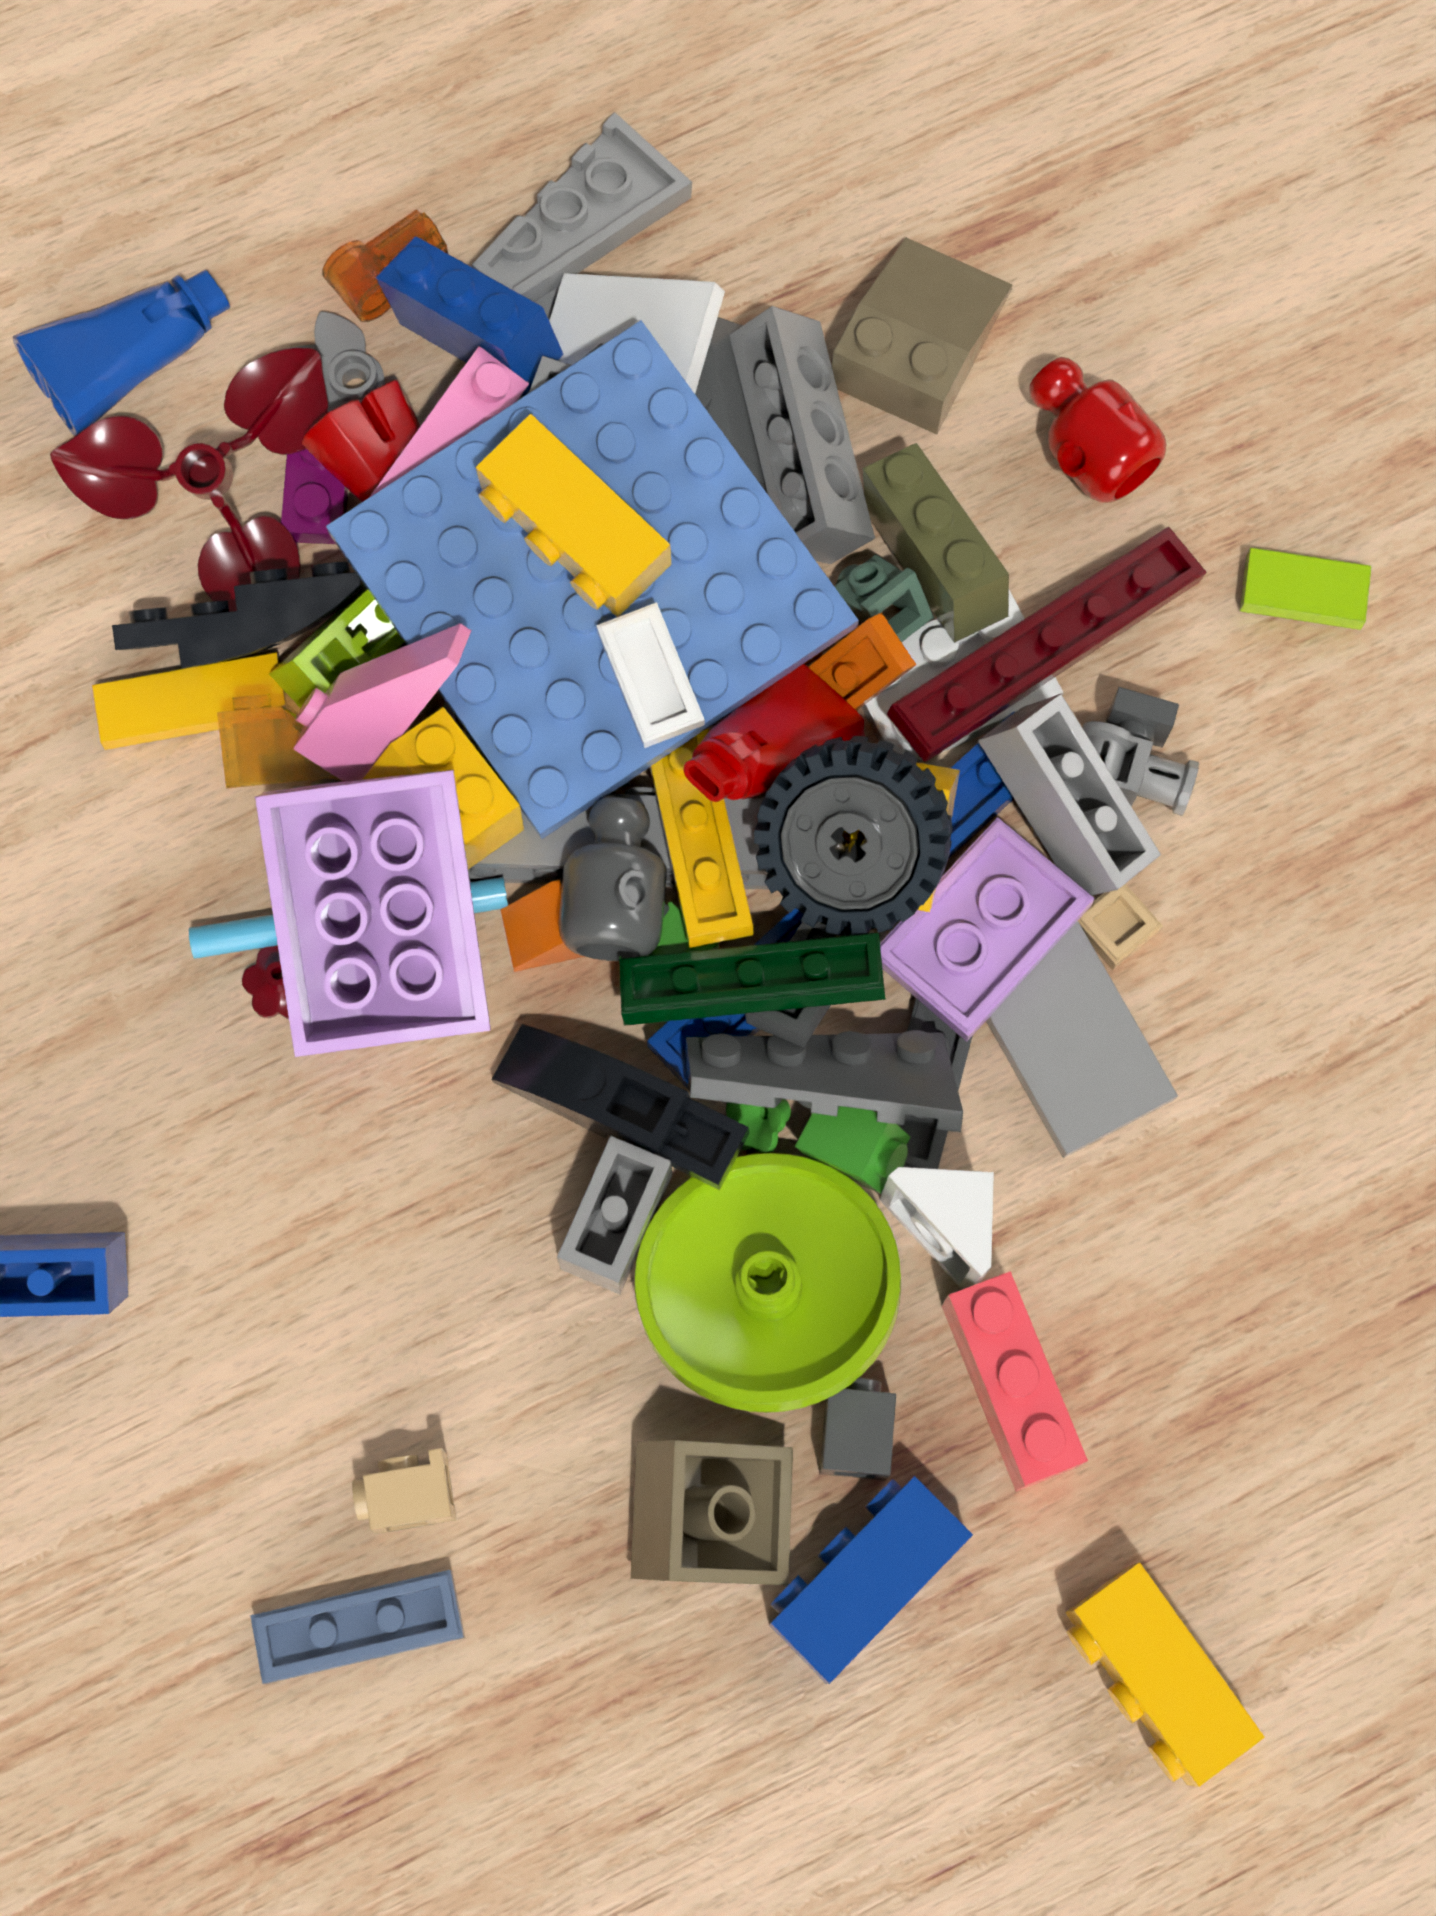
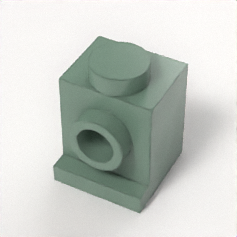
(876, 586)

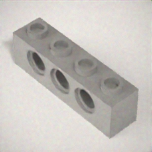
(802, 432)

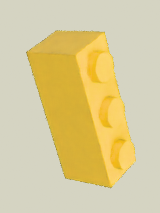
(572, 517)
(1162, 1677)

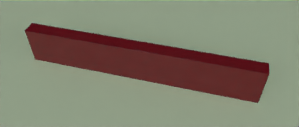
(1045, 644)

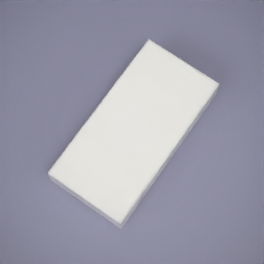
(650, 675)

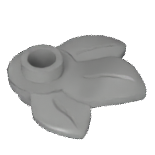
(344, 359)

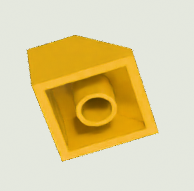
(486, 806)

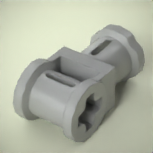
(1138, 770)

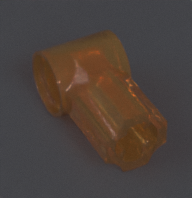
(356, 265)

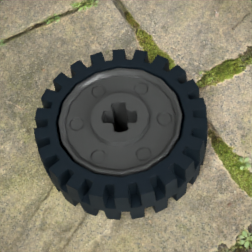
(847, 790)

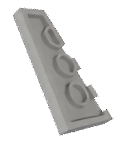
(592, 209)

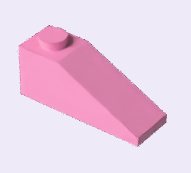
(473, 397)
(375, 703)

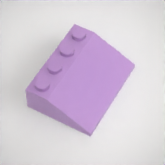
(373, 912)

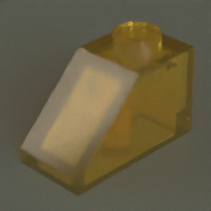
(260, 744)

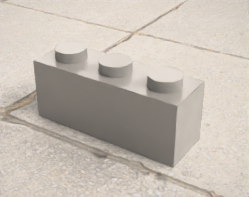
(1069, 796)

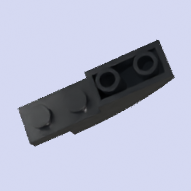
(266, 615)
(621, 1103)

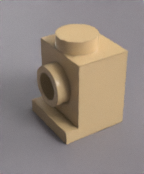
(406, 1493)

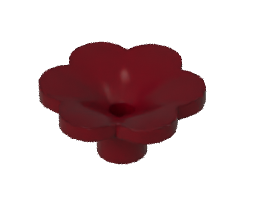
(260, 983)

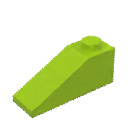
(344, 641)

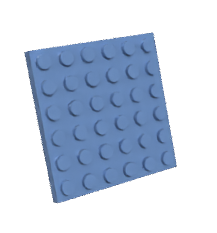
(534, 673)

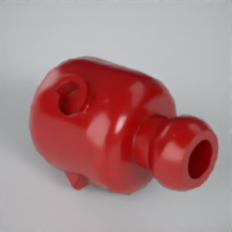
(1097, 431)

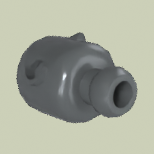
(614, 887)

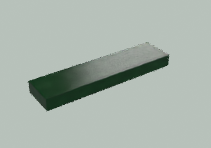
(751, 979)

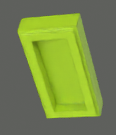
(1305, 588)

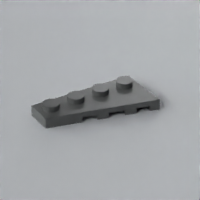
(848, 1069)

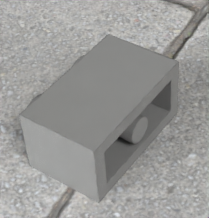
(615, 1215)

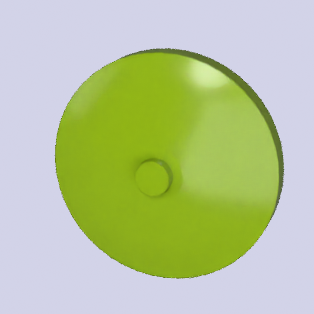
(769, 1283)

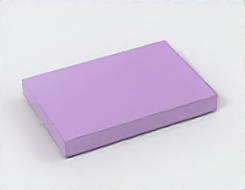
(985, 930)

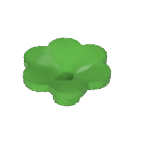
(763, 1123)

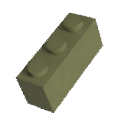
(936, 541)

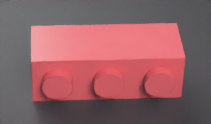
(1013, 1381)

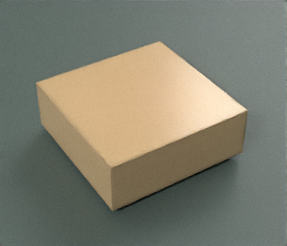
(1118, 925)

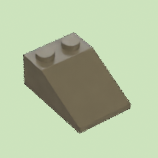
(918, 334)

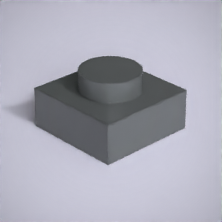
(1143, 715)

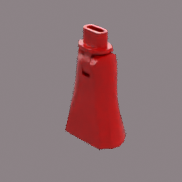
(364, 438)
(768, 732)

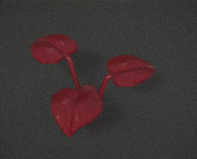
(119, 459)

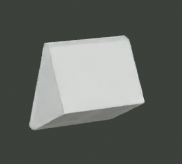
(947, 1216)

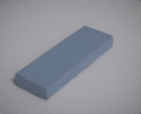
(357, 1626)

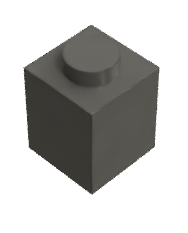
(859, 1432)

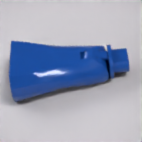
(106, 352)

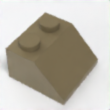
(712, 1512)

